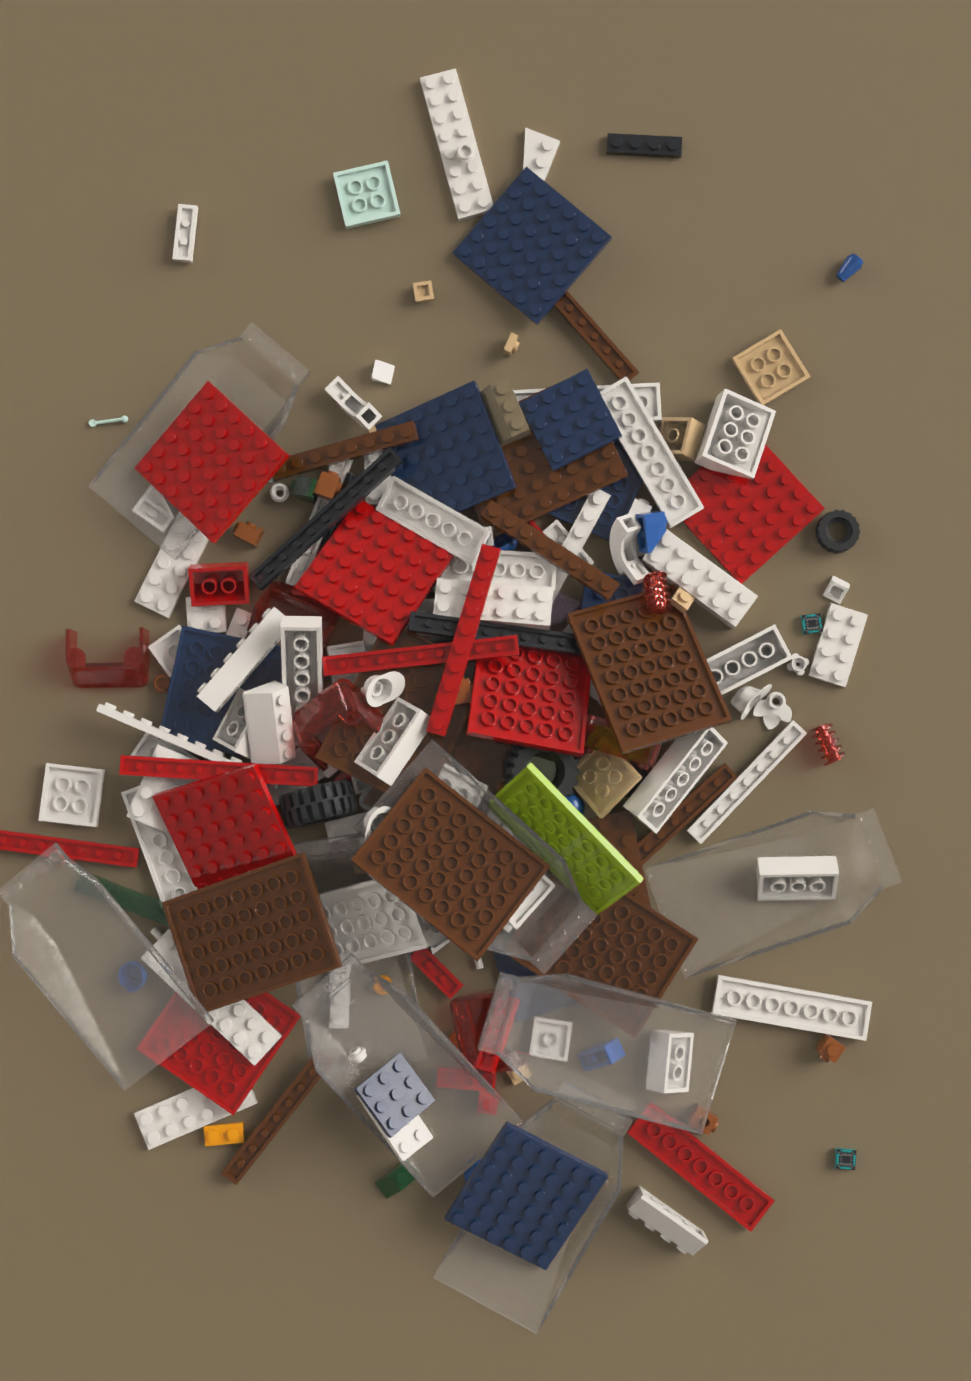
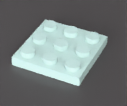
(367, 194)

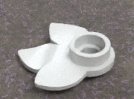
(773, 713)

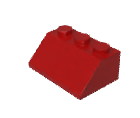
(219, 583)

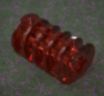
(657, 593)
(828, 743)

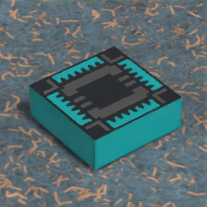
(811, 623)
(845, 1158)

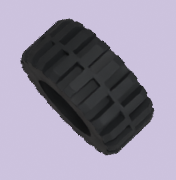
(565, 767)
(317, 803)

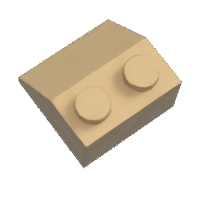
(682, 436)

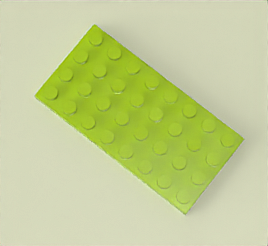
(594, 863)

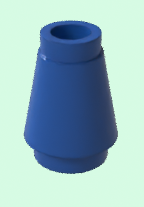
(849, 267)

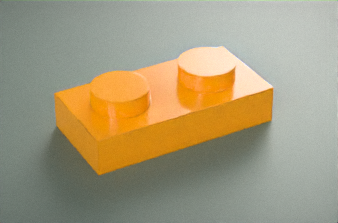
(224, 1133)

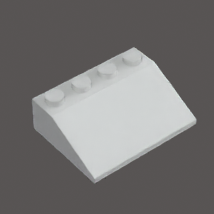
(735, 435)
(143, 806)

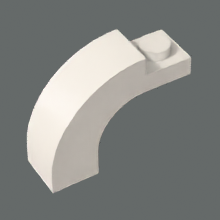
(352, 404)
(623, 548)

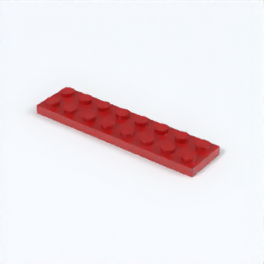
(704, 1170)

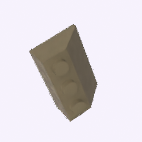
(505, 412)

